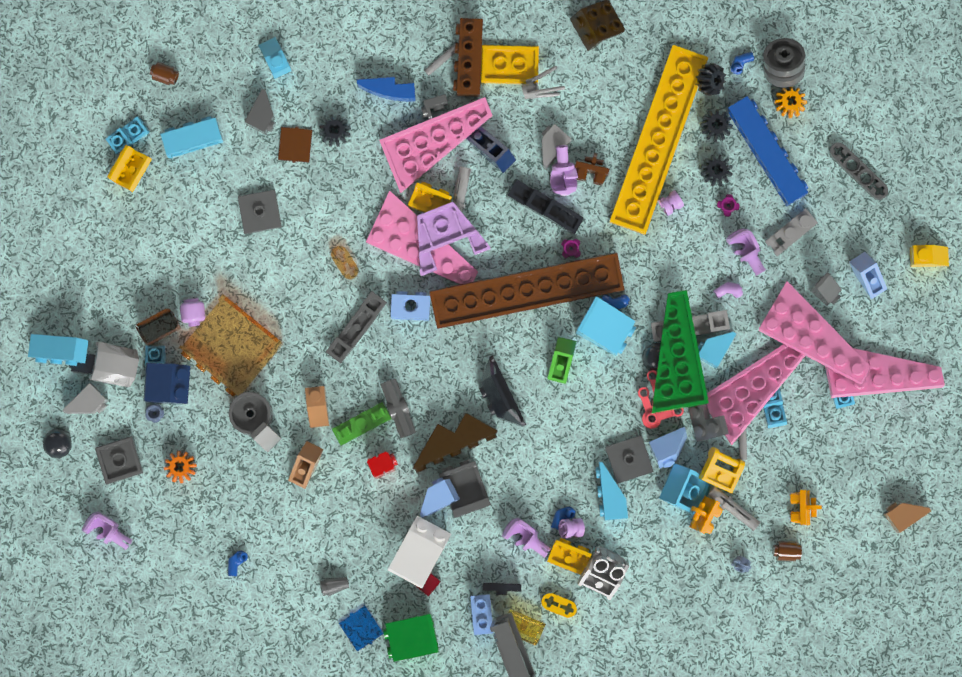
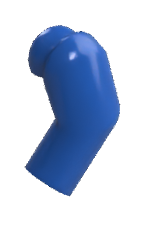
(618, 303)
(563, 513)
(236, 560)

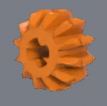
(173, 466)

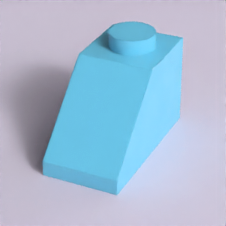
(274, 57)
(714, 348)

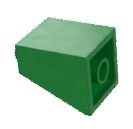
(411, 638)

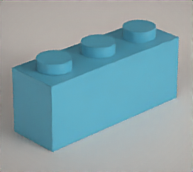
(191, 137)
(58, 349)

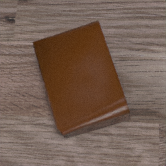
(151, 319)

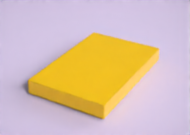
(509, 64)

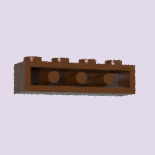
(469, 58)

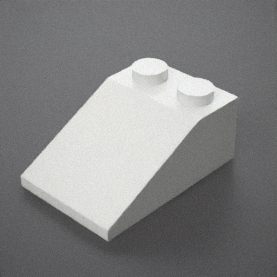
(419, 552)

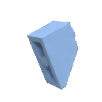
(868, 274)
(668, 447)
(438, 497)

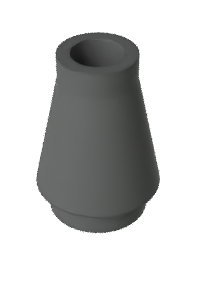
(331, 586)

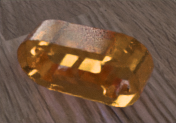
(349, 261)

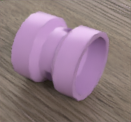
(671, 203)
(571, 528)

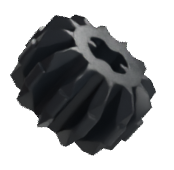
(710, 79)
(334, 124)
(721, 131)
(722, 167)

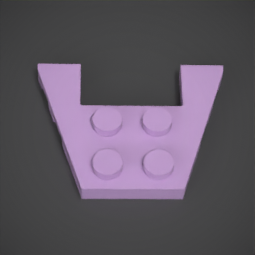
(441, 228)

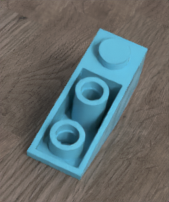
(613, 499)

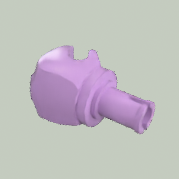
(563, 173)
(750, 249)
(110, 529)
(528, 536)

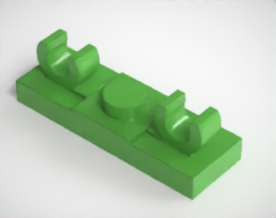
(361, 423)

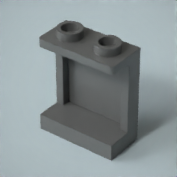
(468, 487)

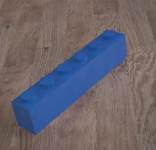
(767, 151)

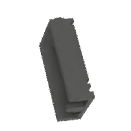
(511, 646)

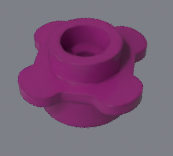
(723, 205)
(571, 243)

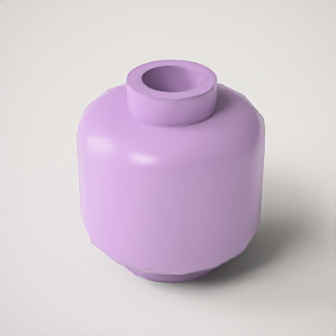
(192, 312)

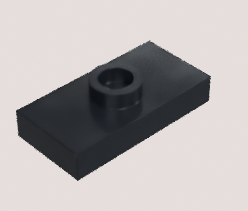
(501, 588)

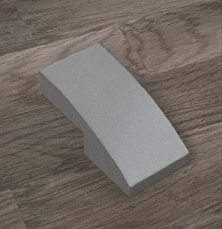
(265, 437)

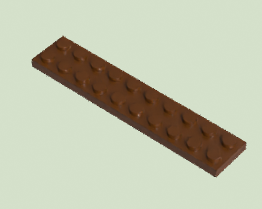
(527, 290)

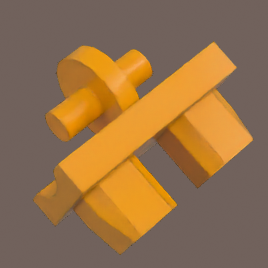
(803, 499)
(704, 514)

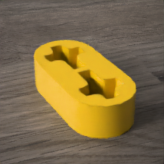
(555, 609)

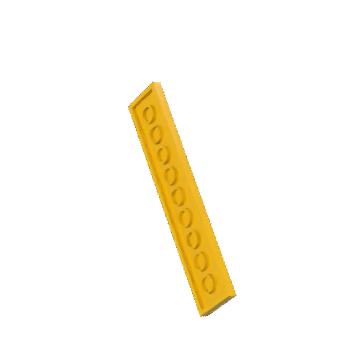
(658, 140)

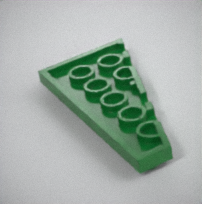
(679, 367)

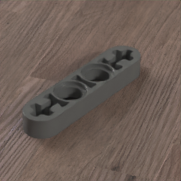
(861, 168)

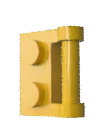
(719, 476)

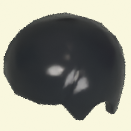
(651, 356)
(57, 443)

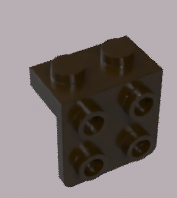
(597, 24)

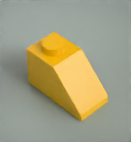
(928, 256)

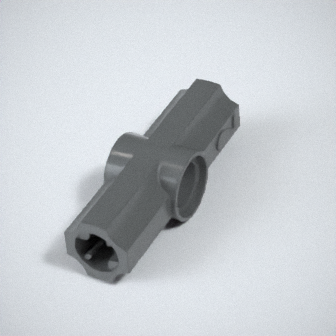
(398, 408)

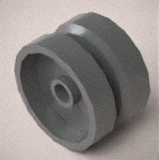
(784, 62)
(247, 402)

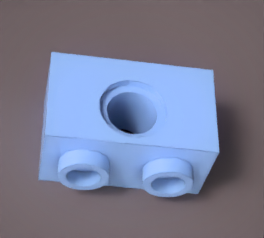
(422, 309)
(481, 614)

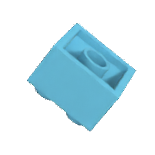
(684, 488)

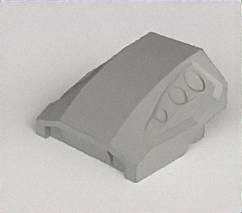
(115, 365)
(604, 572)

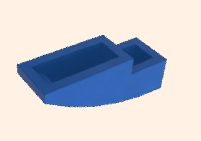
(388, 89)

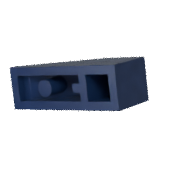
(491, 149)

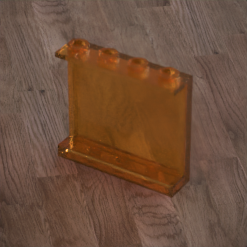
(231, 346)

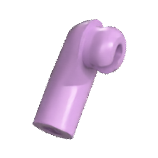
(728, 287)

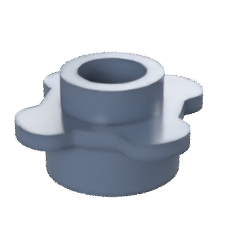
(741, 564)

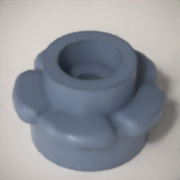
(154, 408)

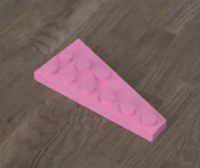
(425, 144)
(397, 234)
(806, 331)
(886, 376)
(751, 389)

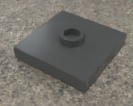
(259, 212)
(629, 459)
(119, 460)

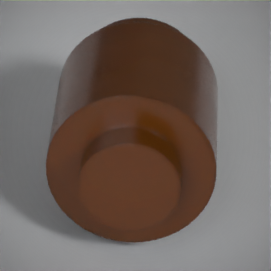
(164, 73)
(787, 551)

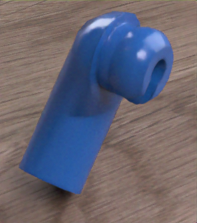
(739, 61)

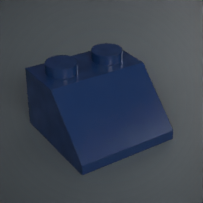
(166, 383)

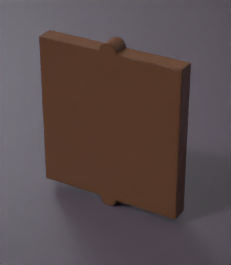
(295, 144)

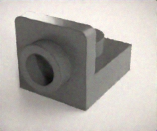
(437, 103)

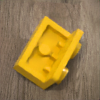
(129, 168)
(427, 199)
(568, 556)

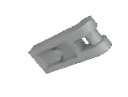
(792, 231)

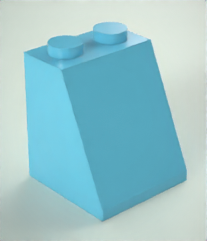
(606, 327)

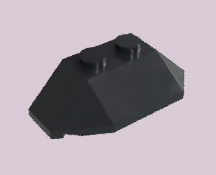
(499, 395)

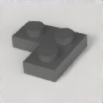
(704, 426)

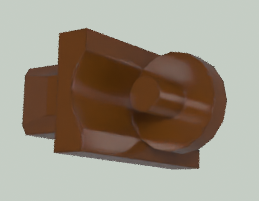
(600, 172)

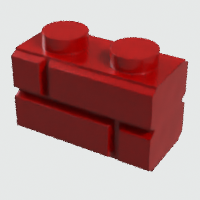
(382, 464)

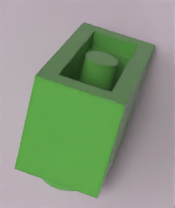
(562, 360)

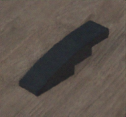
(544, 206)

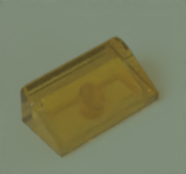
(528, 627)

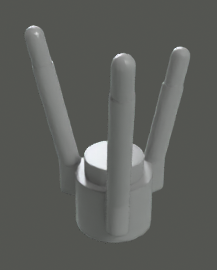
(532, 90)

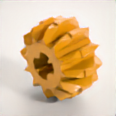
(783, 102)

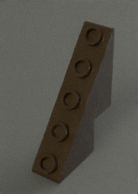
(445, 442)

